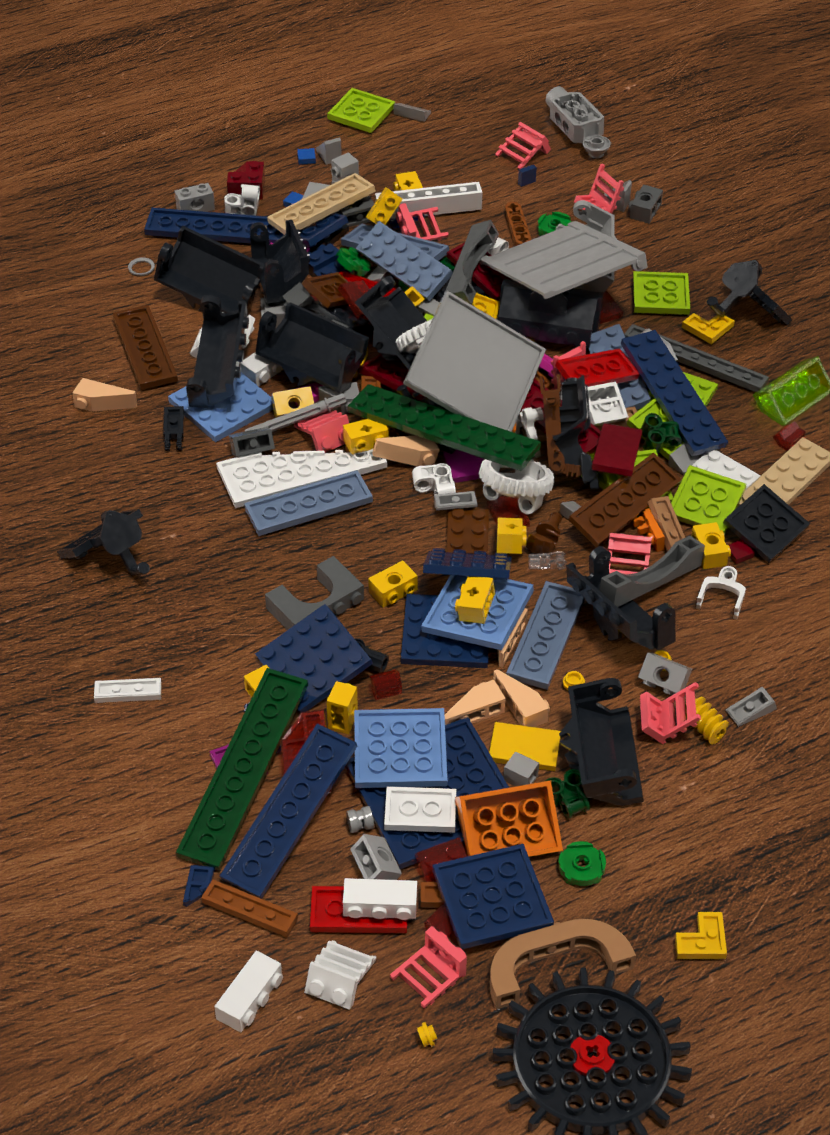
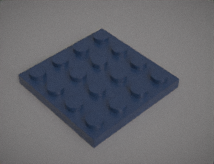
(465, 564)
(431, 649)
(316, 651)
(492, 896)

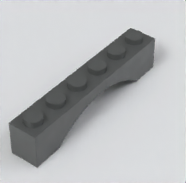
(478, 242)
(679, 560)

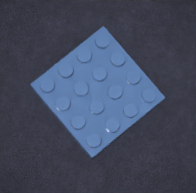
(231, 413)
(502, 617)
(400, 748)

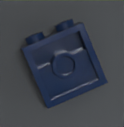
(325, 261)

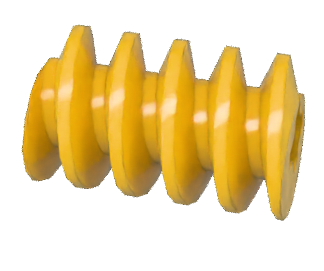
(710, 724)

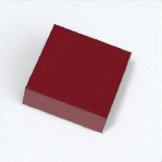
(740, 551)

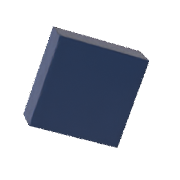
(527, 175)

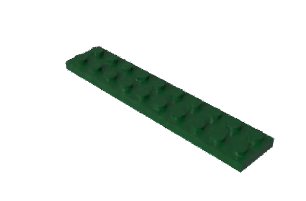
(444, 427)
(242, 769)

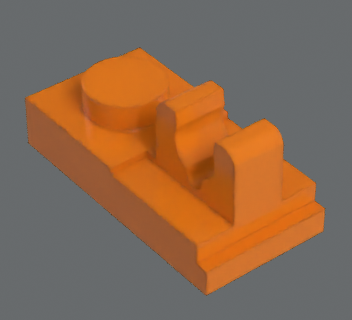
(648, 525)

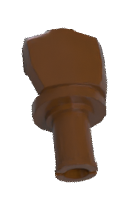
(546, 536)

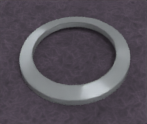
(137, 260)

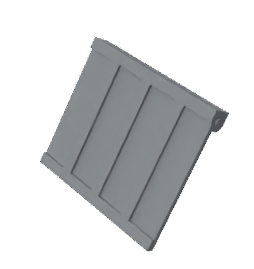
(565, 259)

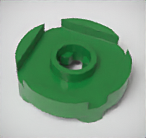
(547, 223)
(352, 261)
(580, 875)

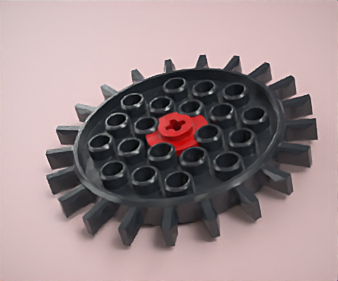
(591, 1058)

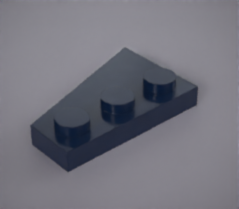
(322, 229)

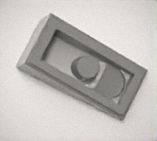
(752, 707)

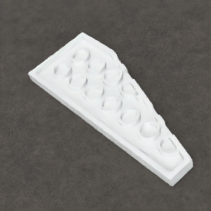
(265, 475)

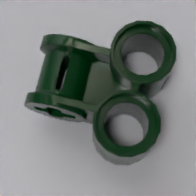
(659, 433)
(569, 793)

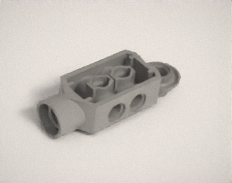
(578, 120)

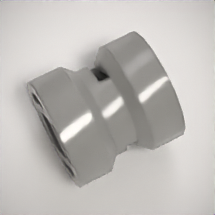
(360, 819)

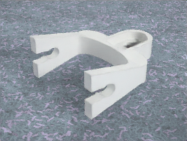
(527, 418)
(724, 583)

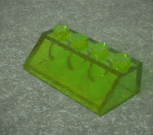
(794, 391)

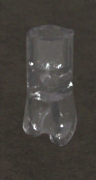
(547, 560)

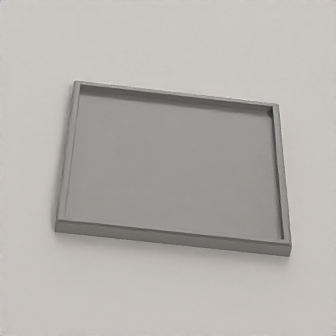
(474, 364)

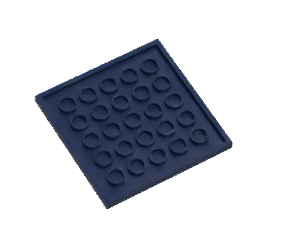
(468, 771)

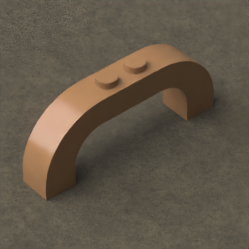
(552, 941)

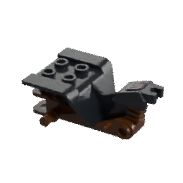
(564, 427)

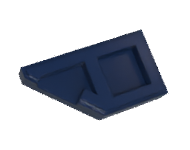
(197, 883)

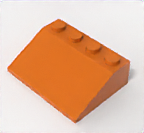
(510, 818)

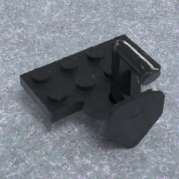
(743, 281)
(116, 534)

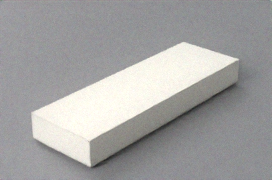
(127, 690)

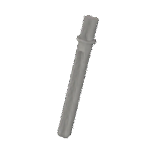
(303, 413)

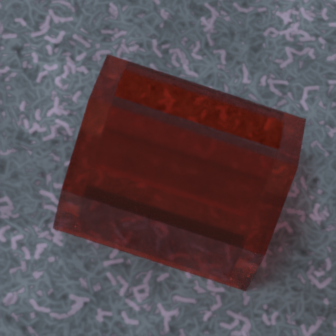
(789, 435)
(386, 684)
(440, 921)

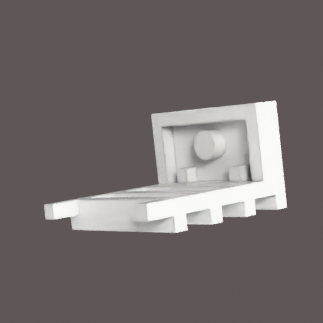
(337, 973)

